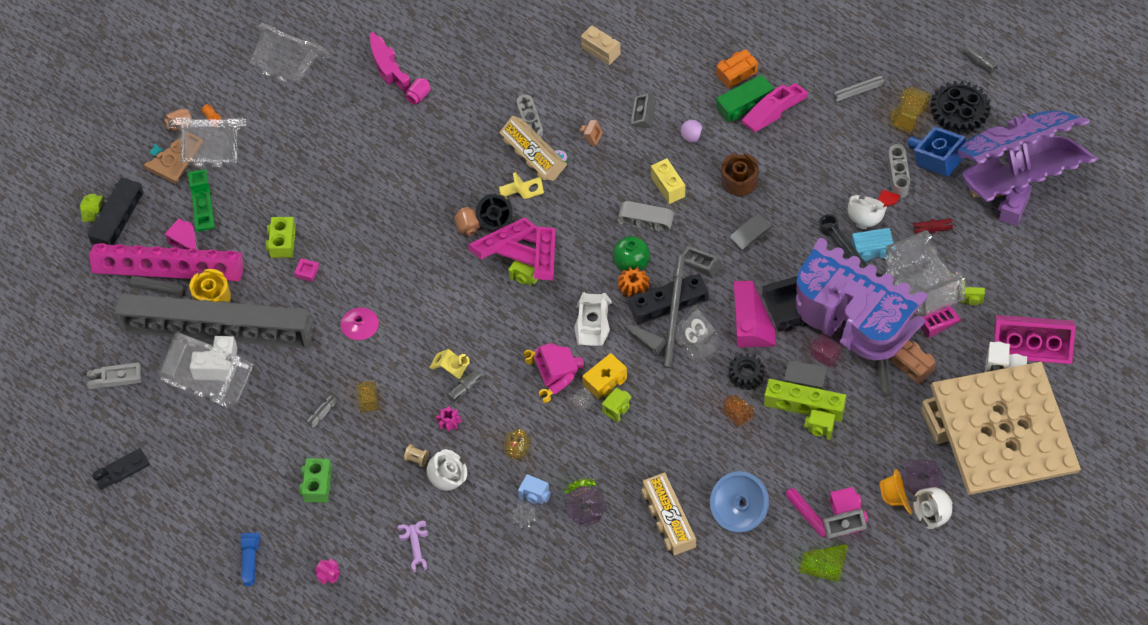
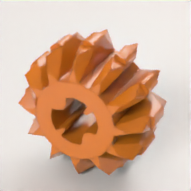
(633, 282)

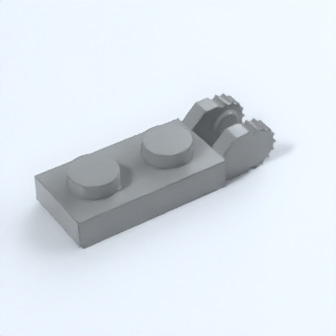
(115, 376)

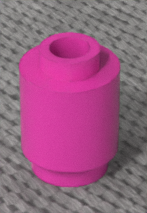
(417, 91)

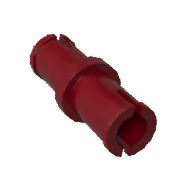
(933, 225)

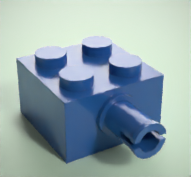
(937, 150)

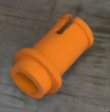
(209, 113)

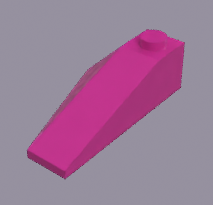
(751, 317)

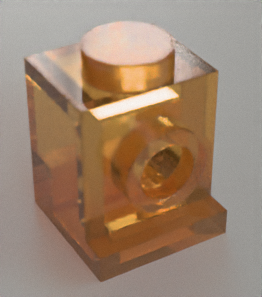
(738, 410)

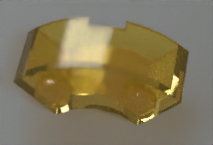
(912, 104)

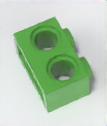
(319, 480)

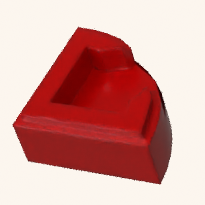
(888, 198)

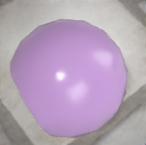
(691, 130)

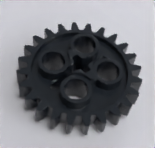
(960, 106)

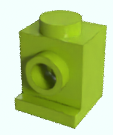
(522, 273)
(616, 404)
(820, 423)

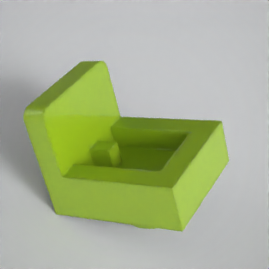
(90, 207)
(974, 295)

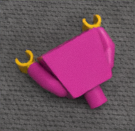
(555, 366)

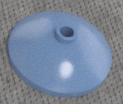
(727, 499)

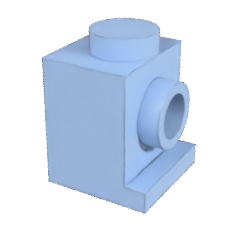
(534, 490)

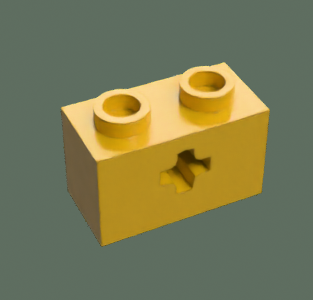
(605, 376)

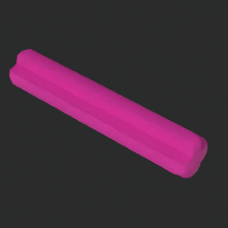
(806, 511)

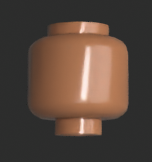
(467, 221)

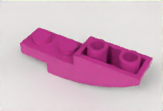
(386, 63)
(772, 105)

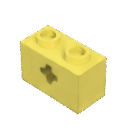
(668, 181)

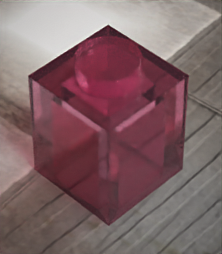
(825, 350)

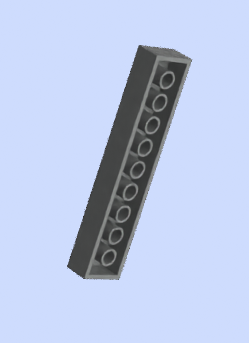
(209, 319)

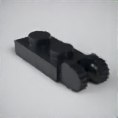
(121, 468)

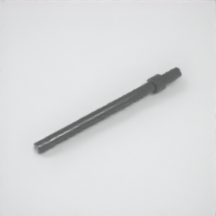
(678, 275)

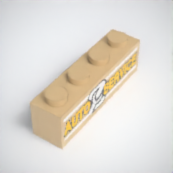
(532, 148)
(669, 514)

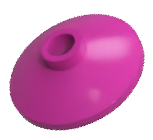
(359, 330)

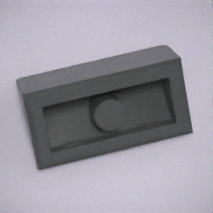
(643, 111)
(844, 523)

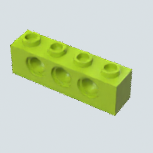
(803, 399)

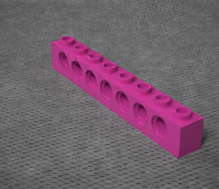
(158, 267)

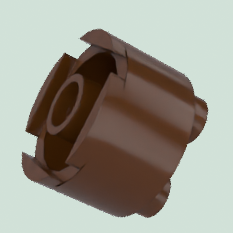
(739, 174)

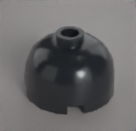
(494, 211)

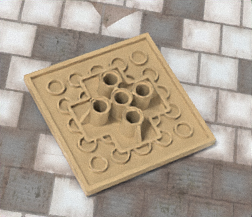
(1028, 426)

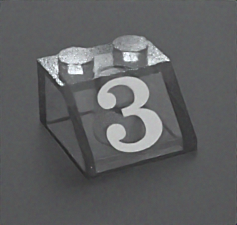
(697, 335)

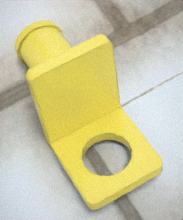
(522, 188)
(451, 362)

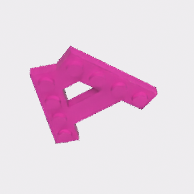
(505, 243)

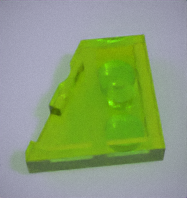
(824, 563)

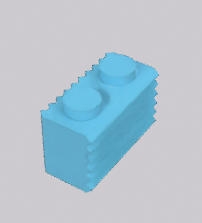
(872, 243)

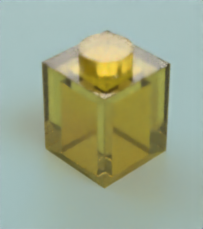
(368, 396)

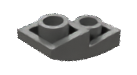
(750, 231)

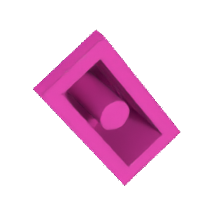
(182, 235)

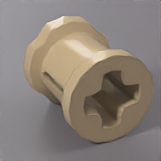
(416, 455)

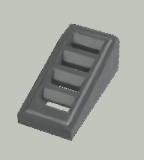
(711, 266)
(650, 341)

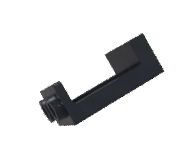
(781, 302)

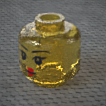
(517, 444)

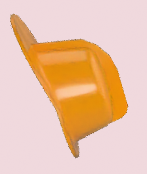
(893, 491)

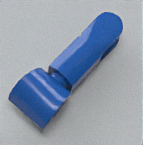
(249, 543)

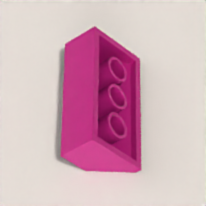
(1037, 337)

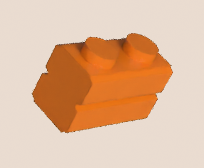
(736, 68)

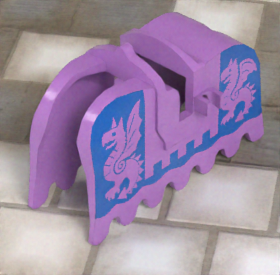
(1030, 151)
(872, 307)

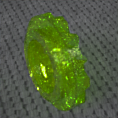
(579, 483)

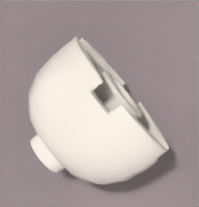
(865, 212)
(446, 470)
(933, 503)

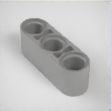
(898, 162)
(645, 215)

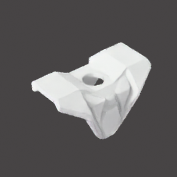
(594, 332)

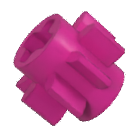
(448, 419)
(327, 571)

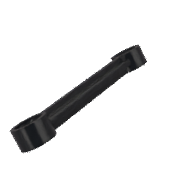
(840, 238)

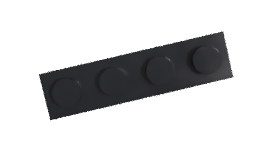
(115, 212)

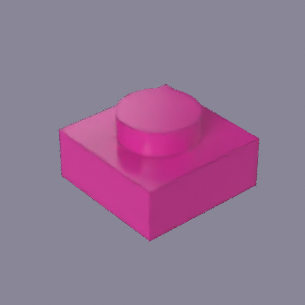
(306, 270)

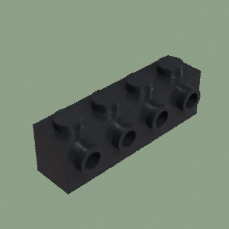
(658, 301)

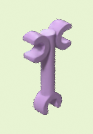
(413, 532)

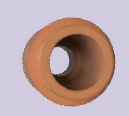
(181, 113)

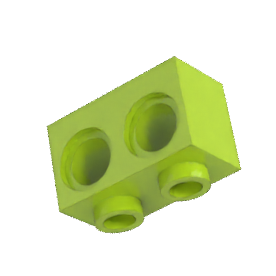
(284, 237)

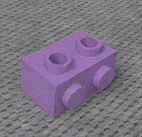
(1014, 205)

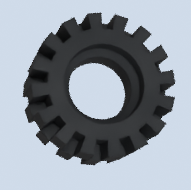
(746, 381)

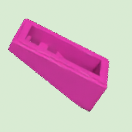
(933, 330)

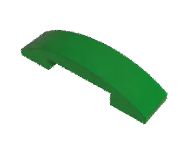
(201, 200)

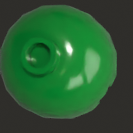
(631, 253)

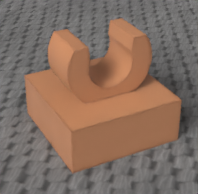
(592, 132)

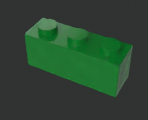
(743, 98)

